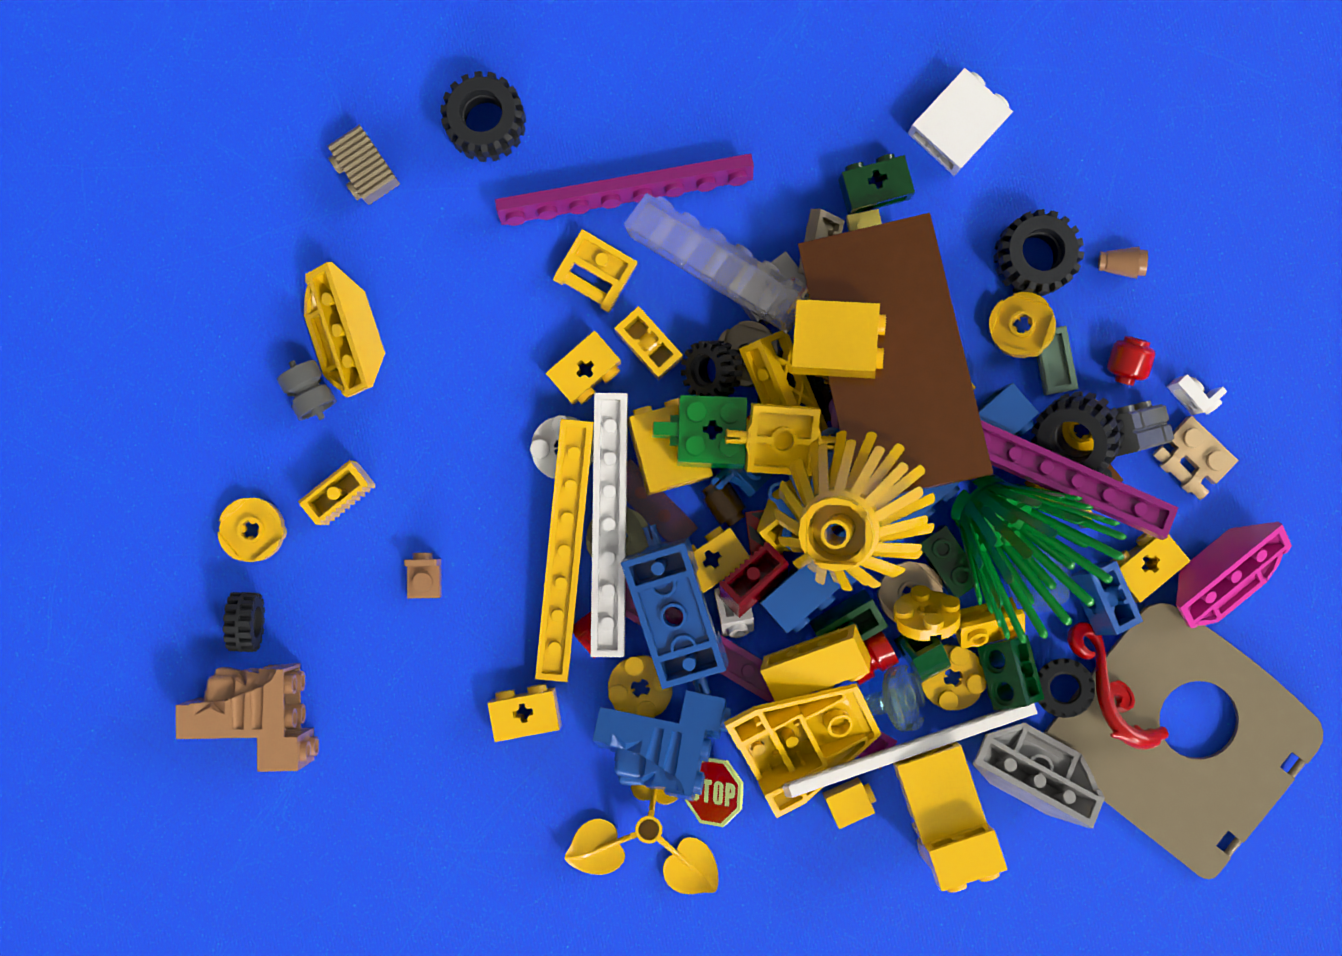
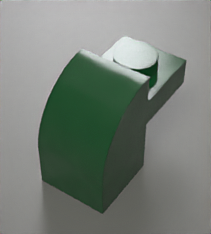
(924, 657)

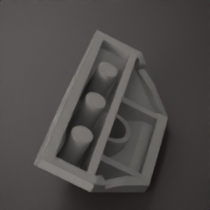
(1041, 773)

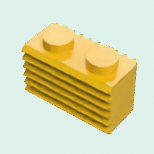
(336, 493)

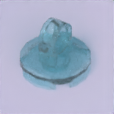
(899, 699)

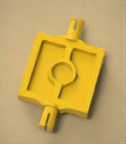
(778, 437)

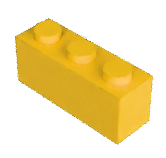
(816, 664)

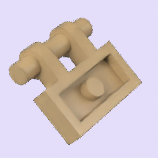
(1201, 451)

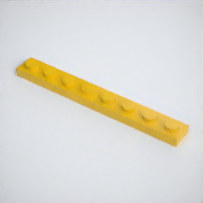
(564, 550)

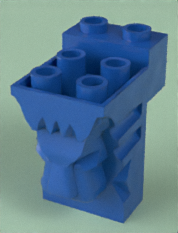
(662, 751)

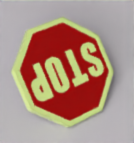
(720, 795)

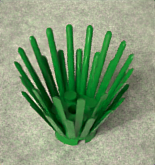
(1002, 518)

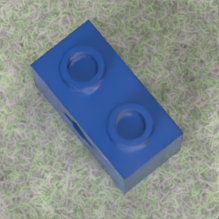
(1113, 605)

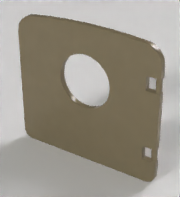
(1180, 798)

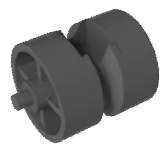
(303, 384)

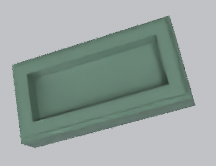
(1057, 365)

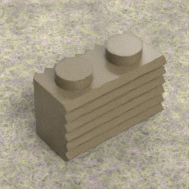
(363, 165)

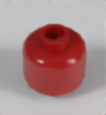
(1131, 360)

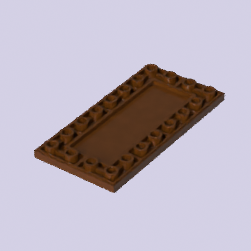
(925, 382)

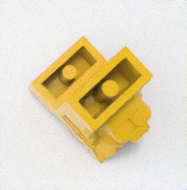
(949, 818)

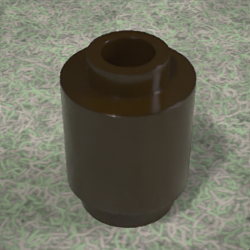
(724, 503)

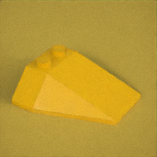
(802, 738)

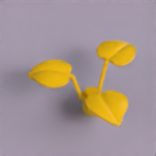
(599, 851)

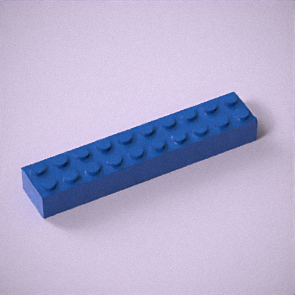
(799, 592)

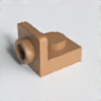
(423, 576)

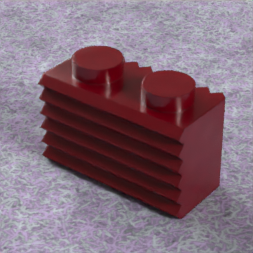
(753, 579)

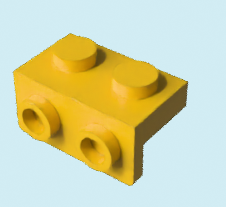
(980, 626)

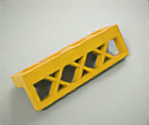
(770, 374)

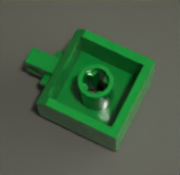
(693, 418)

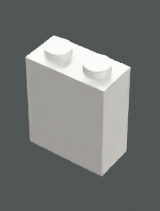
(960, 121)

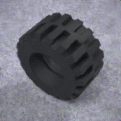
(475, 92)
(1059, 238)
(1092, 415)

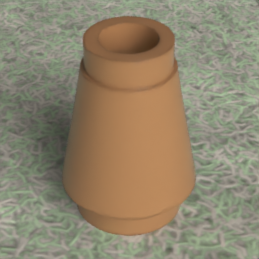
(1124, 262)

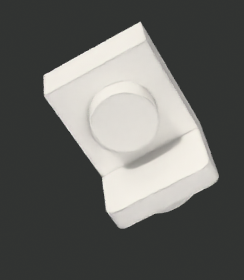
(1192, 396)
(730, 623)

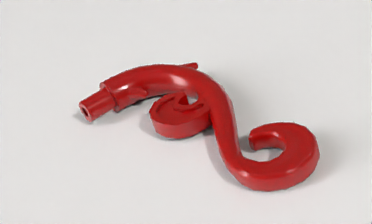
(1106, 692)

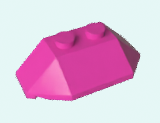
(1229, 571)

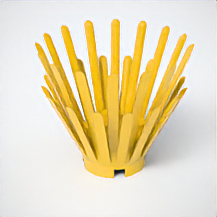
(856, 505)

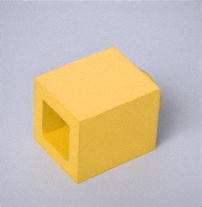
(850, 802)

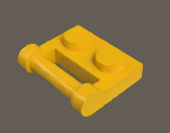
(600, 261)

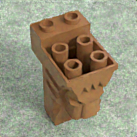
(254, 705)

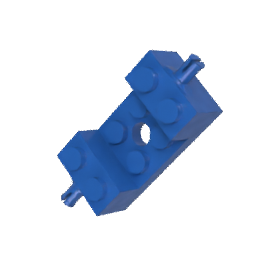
(667, 578)

